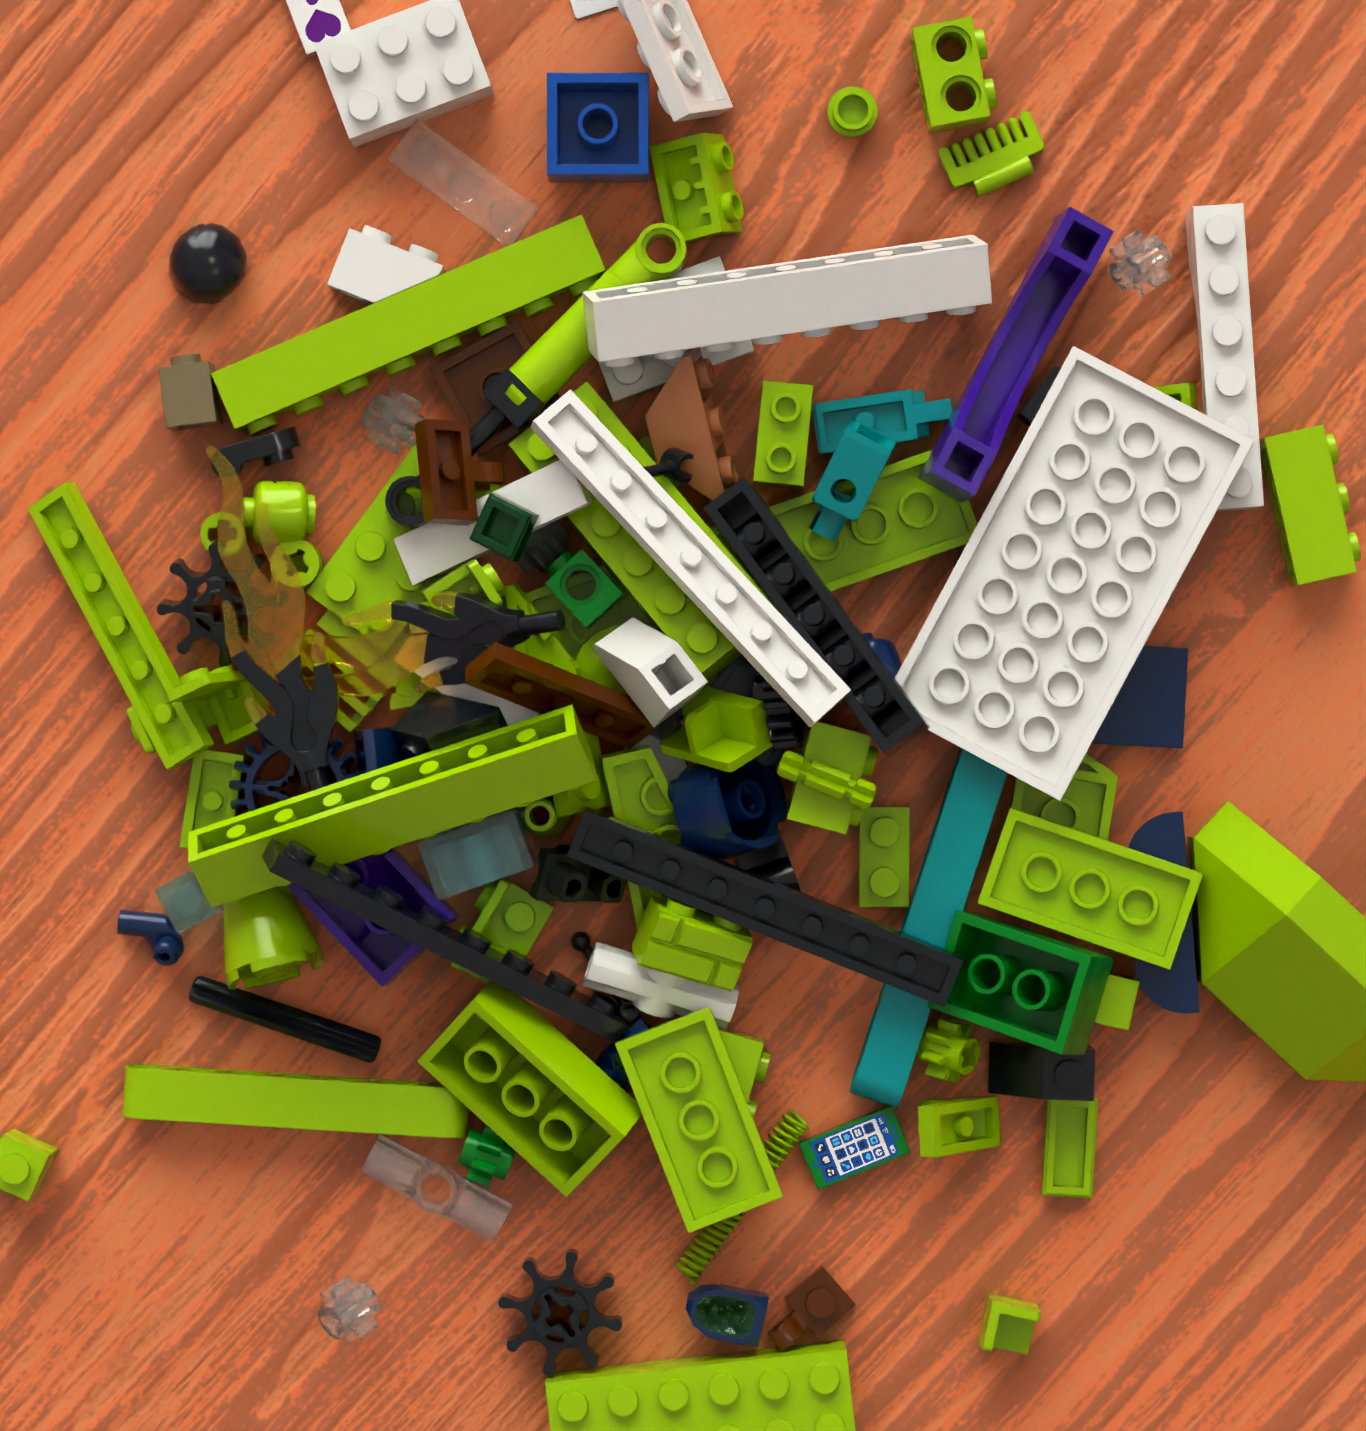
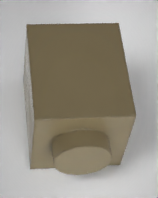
(189, 393)

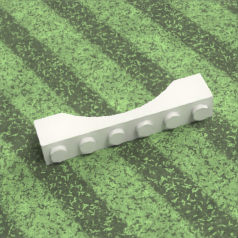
(1225, 336)

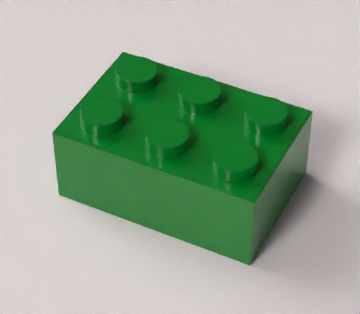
(1025, 983)

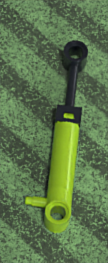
(553, 359)

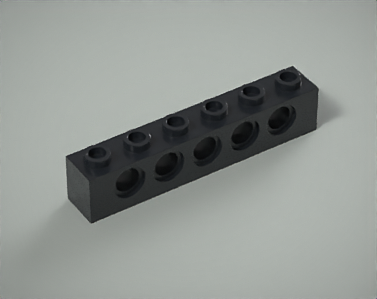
(816, 615)

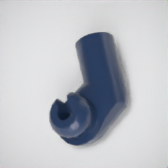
(157, 931)

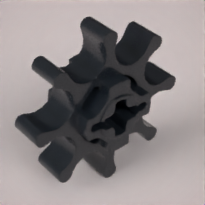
(203, 617)
(541, 1325)

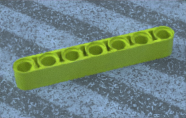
(293, 1101)

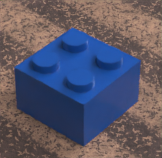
(598, 127)

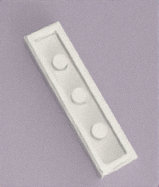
(443, 547)

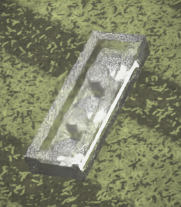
(463, 184)

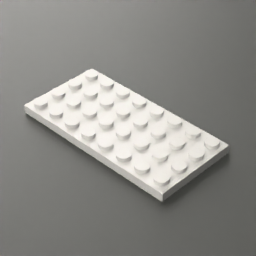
(1069, 571)

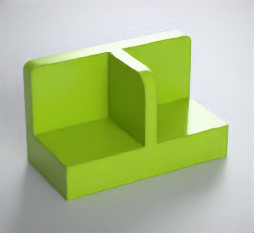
(720, 730)

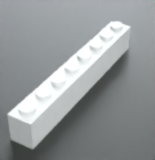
(787, 299)

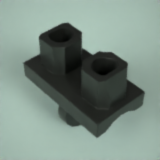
(573, 881)

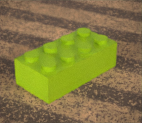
(531, 1086)

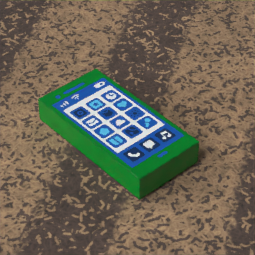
(854, 1147)

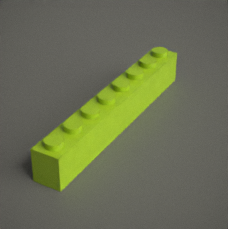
(409, 325)
(397, 803)

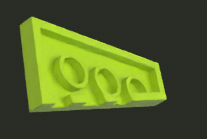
(639, 797)

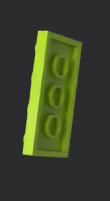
(368, 562)
(1090, 888)
(698, 1119)

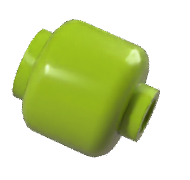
(290, 509)

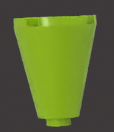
(267, 939)

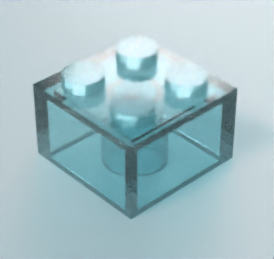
(477, 853)

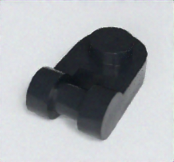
(271, 447)

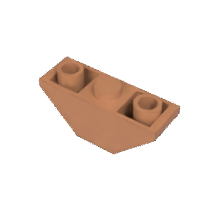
(688, 420)

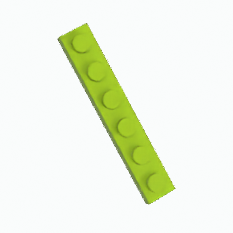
(119, 624)

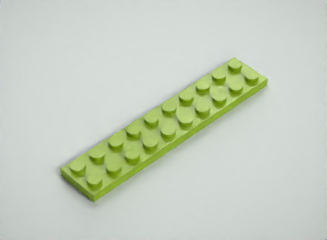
(897, 527)

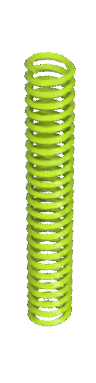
(783, 1149)

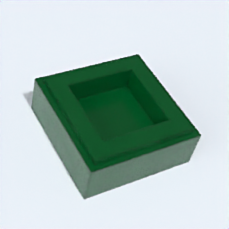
(504, 527)

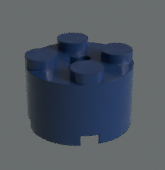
(728, 810)

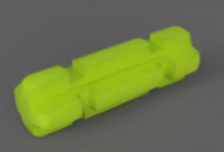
(826, 779)

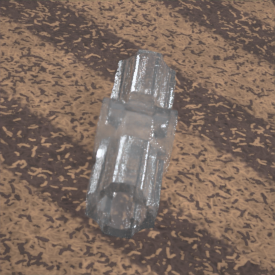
(405, 1173)

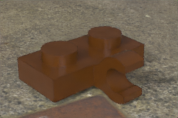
(449, 473)

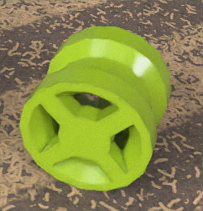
(308, 562)

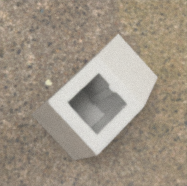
(375, 269)
(650, 669)

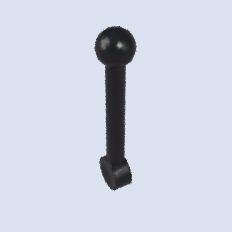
(581, 942)

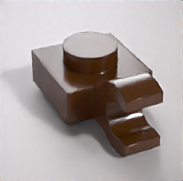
(815, 1304)

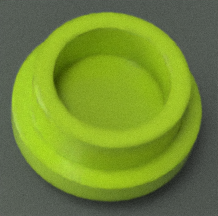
(852, 111)

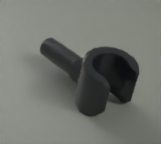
(670, 465)

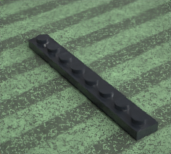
(765, 906)
(431, 932)

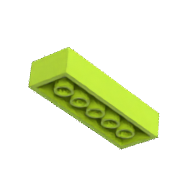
(628, 562)
(730, 1391)

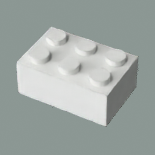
(403, 69)

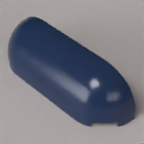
(1177, 987)

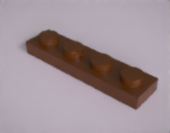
(547, 688)

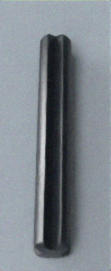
(285, 1019)

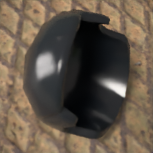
(207, 263)

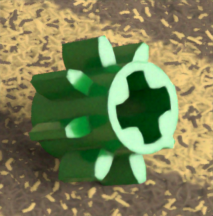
(486, 1156)

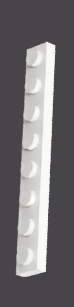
(690, 558)

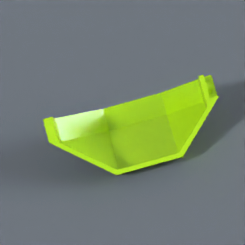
(1279, 948)

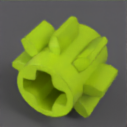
(948, 1050)

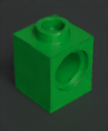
(593, 608)

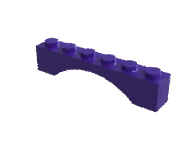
(1001, 376)

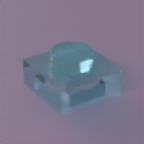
(185, 902)

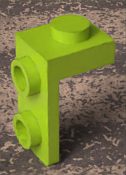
(226, 695)

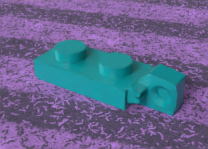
(895, 414)

